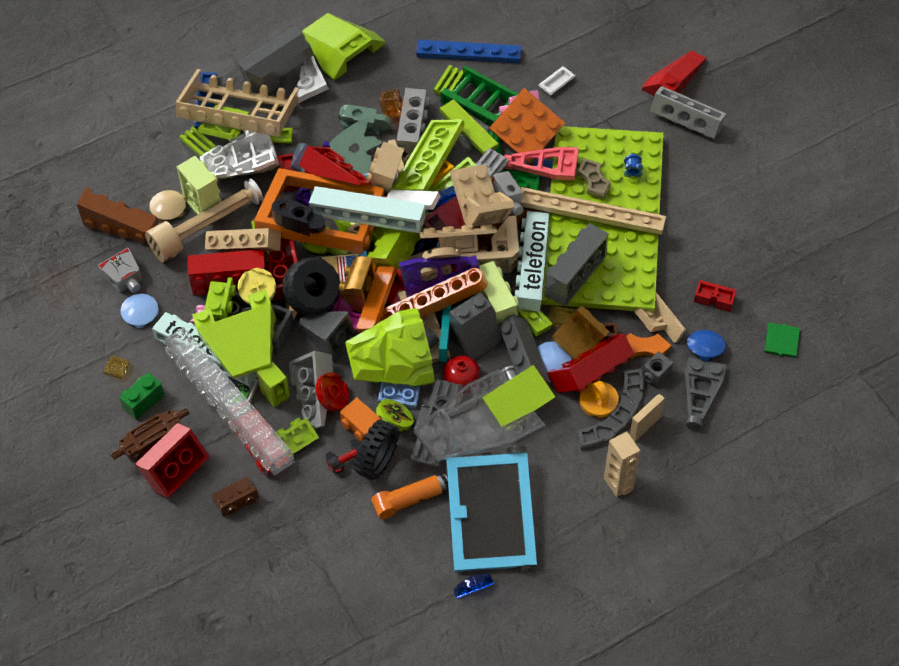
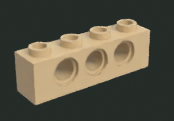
(242, 240)
(621, 464)

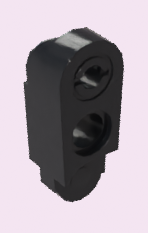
(297, 217)

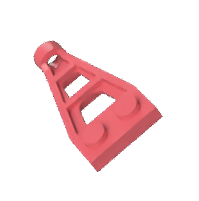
(566, 164)

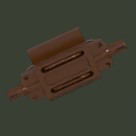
(146, 435)

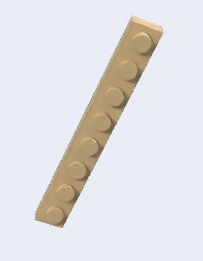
(592, 211)

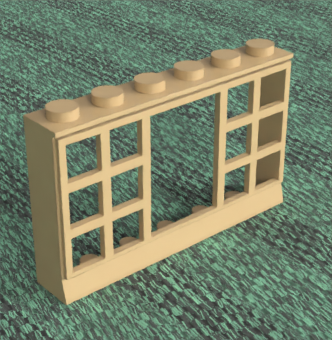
(233, 119)

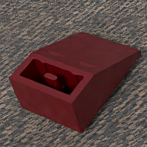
(445, 216)

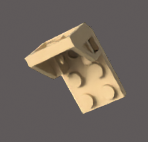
(477, 197)
(504, 247)

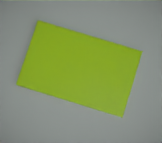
(518, 396)

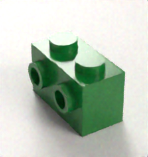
(141, 395)

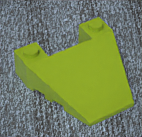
(241, 340)

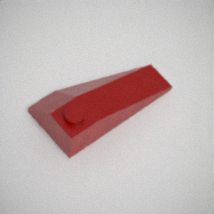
(676, 74)

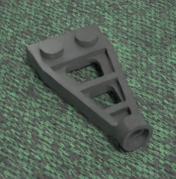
(705, 371)

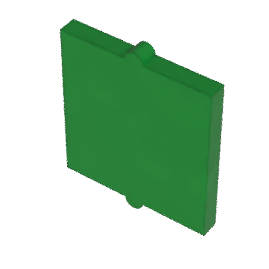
(782, 340)

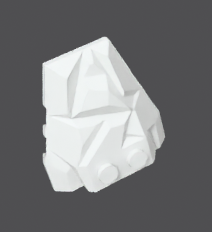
(242, 156)

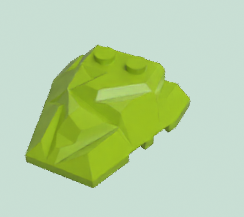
(393, 351)

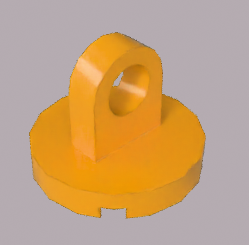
(599, 399)

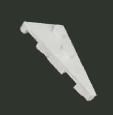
(310, 81)

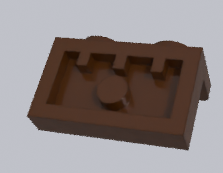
(235, 496)

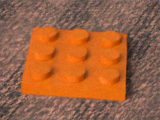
(526, 124)

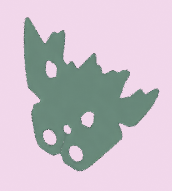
(351, 135)

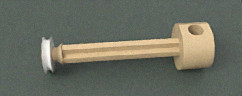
(166, 240)

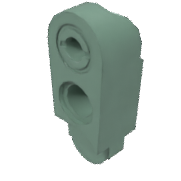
(376, 122)

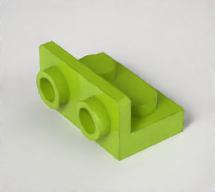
(220, 298)
(298, 435)

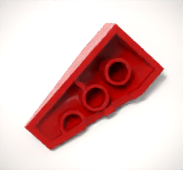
(330, 164)

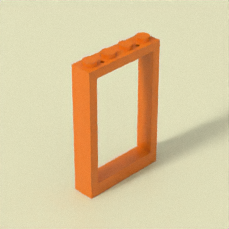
(327, 238)

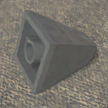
(329, 331)

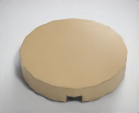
(444, 252)

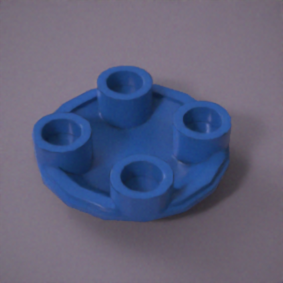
(706, 344)

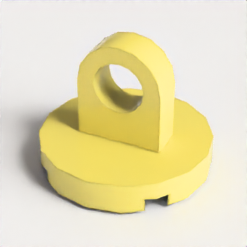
(256, 281)

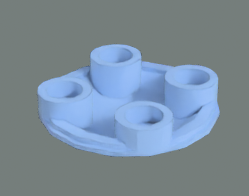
(139, 310)
(553, 356)

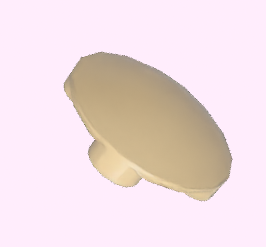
(168, 205)

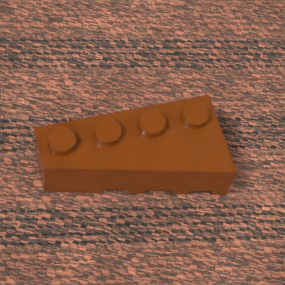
(114, 217)

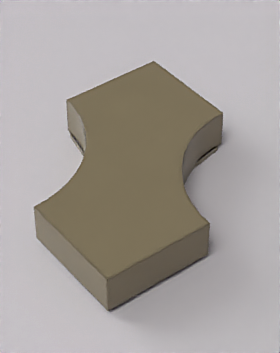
(597, 184)

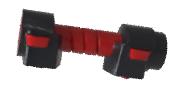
(336, 463)

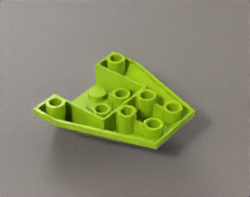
(337, 42)

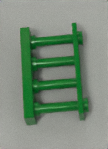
(483, 84)

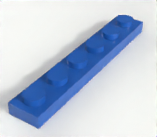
(469, 51)

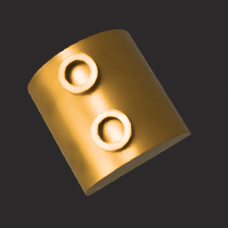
(358, 281)

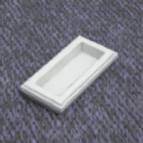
(556, 81)

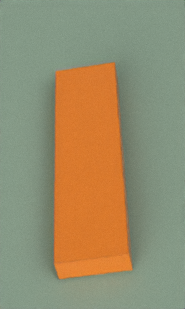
(376, 297)

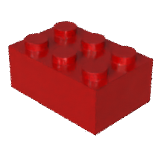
(172, 460)

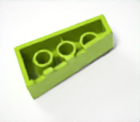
(394, 247)

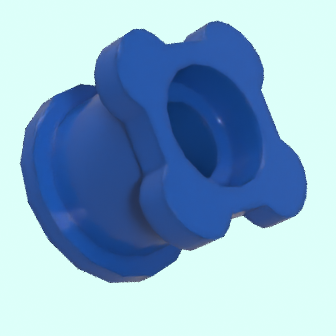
(633, 165)

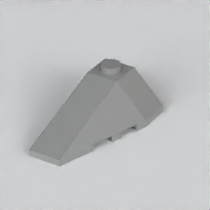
(304, 375)

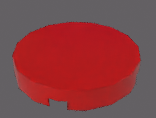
(332, 392)

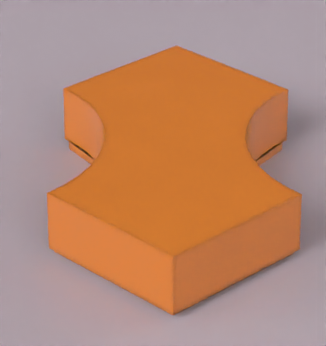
(648, 346)

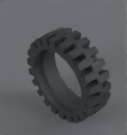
(376, 449)

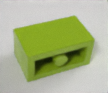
(273, 384)

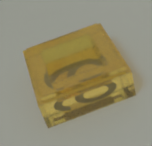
(116, 367)

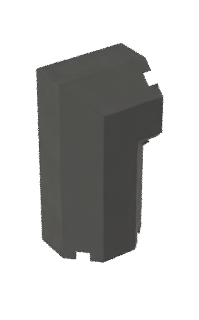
(275, 60)

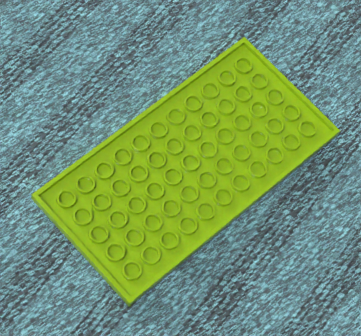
(630, 269)

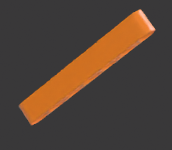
(433, 293)

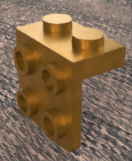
(579, 333)

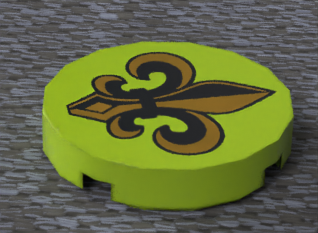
(395, 413)

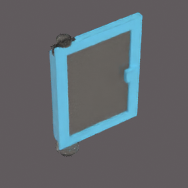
(491, 511)

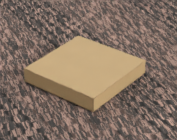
(647, 417)

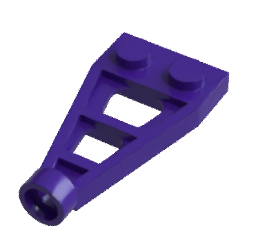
(412, 269)

